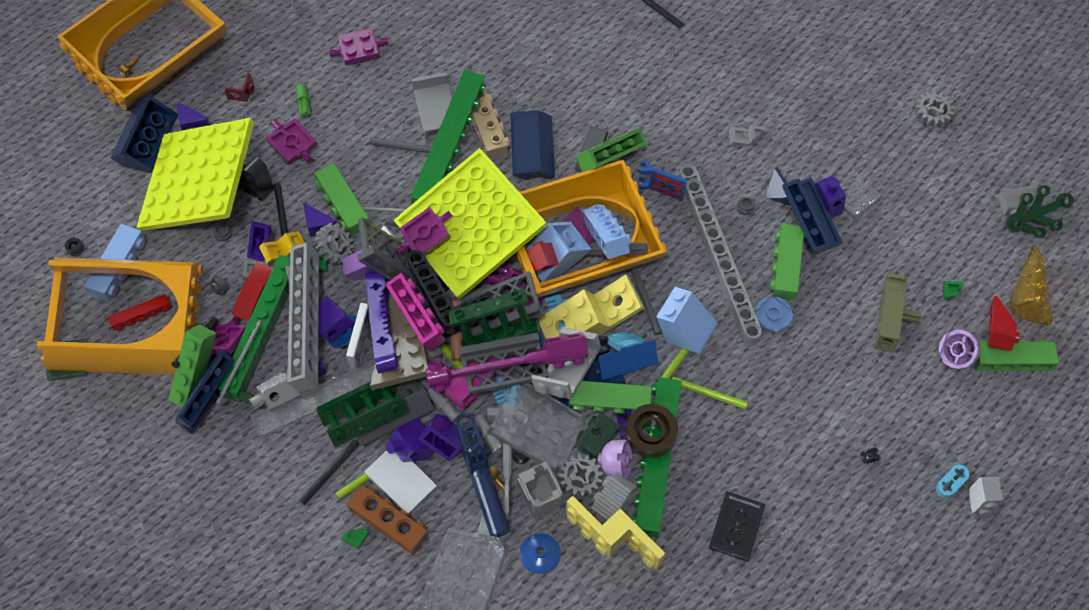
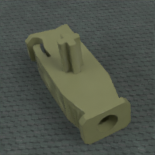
(893, 312)

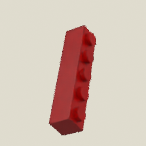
(139, 312)

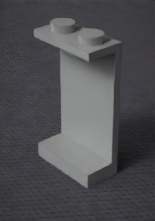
(432, 100)
(565, 380)

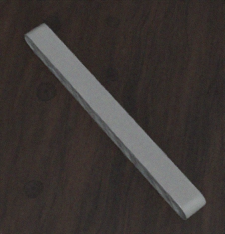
(718, 261)

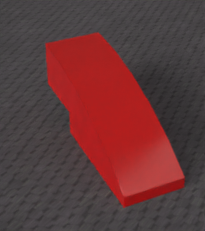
(251, 291)

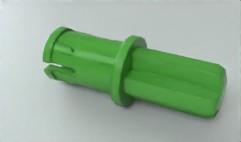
(303, 100)

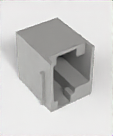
(540, 489)

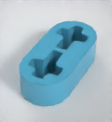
(956, 484)

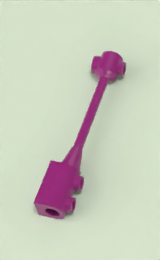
(556, 352)

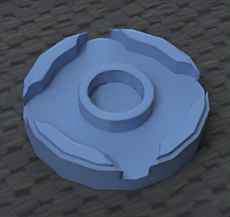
(776, 319)

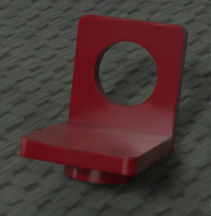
(248, 89)

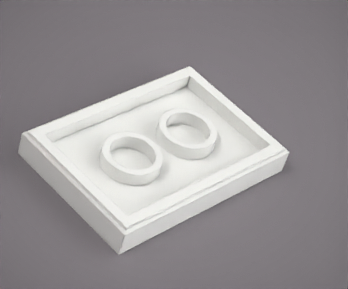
(359, 337)
(400, 481)

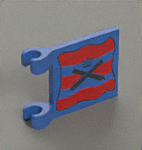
(662, 182)

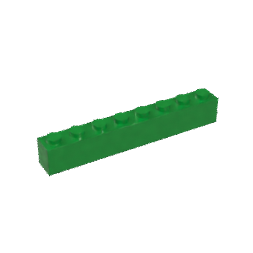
(450, 132)
(268, 311)
(655, 470)

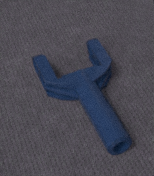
(481, 477)

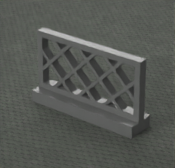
(382, 258)
(532, 310)
(500, 350)

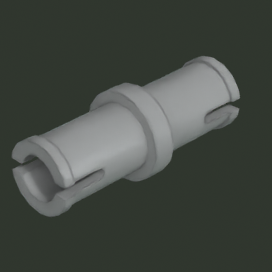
(443, 404)
(483, 425)

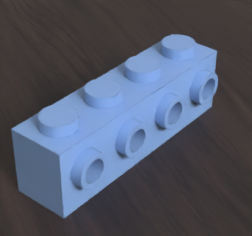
(606, 231)

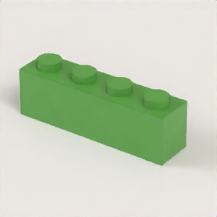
(611, 149)
(340, 197)
(788, 261)
(1023, 357)
(193, 363)
(609, 397)

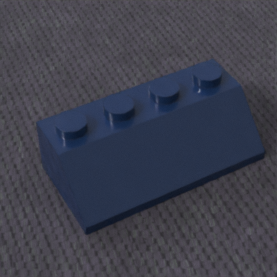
(143, 134)

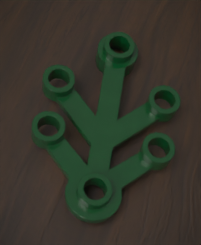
(1036, 212)

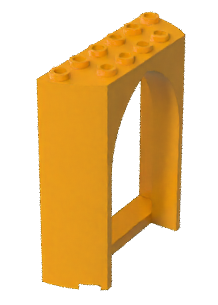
(96, 32)
(602, 185)
(141, 357)

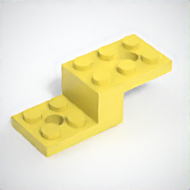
(594, 312)
(614, 533)

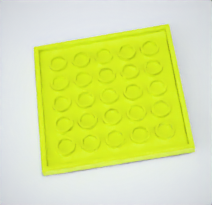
(196, 175)
(486, 223)

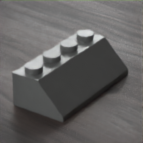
(416, 401)

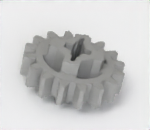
(934, 109)
(334, 243)
(578, 467)

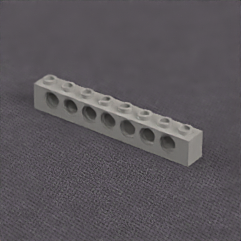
(303, 318)

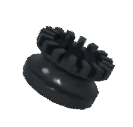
(74, 241)
(870, 455)

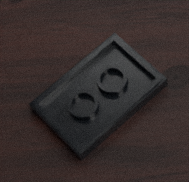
(737, 526)

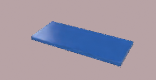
(628, 359)

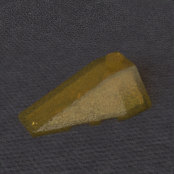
(1029, 293)

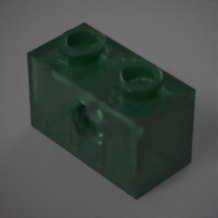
(597, 425)

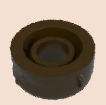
(654, 416)

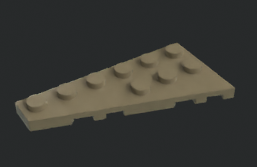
(409, 349)

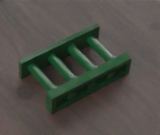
(491, 306)
(359, 424)

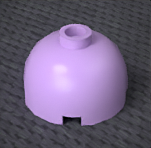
(959, 349)
(616, 458)

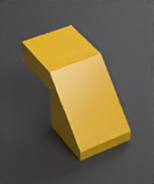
(273, 249)

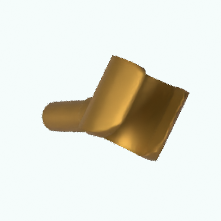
(125, 69)
(495, 473)

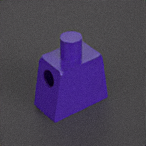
(832, 195)
(332, 320)
(441, 436)
(406, 442)

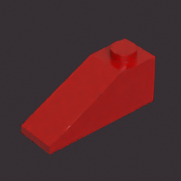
(1002, 327)

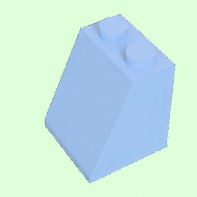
(567, 244)
(686, 321)

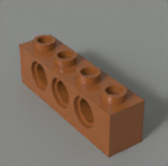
(410, 541)

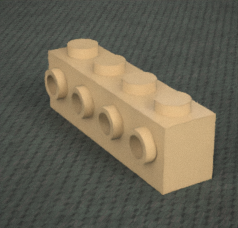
(489, 129)

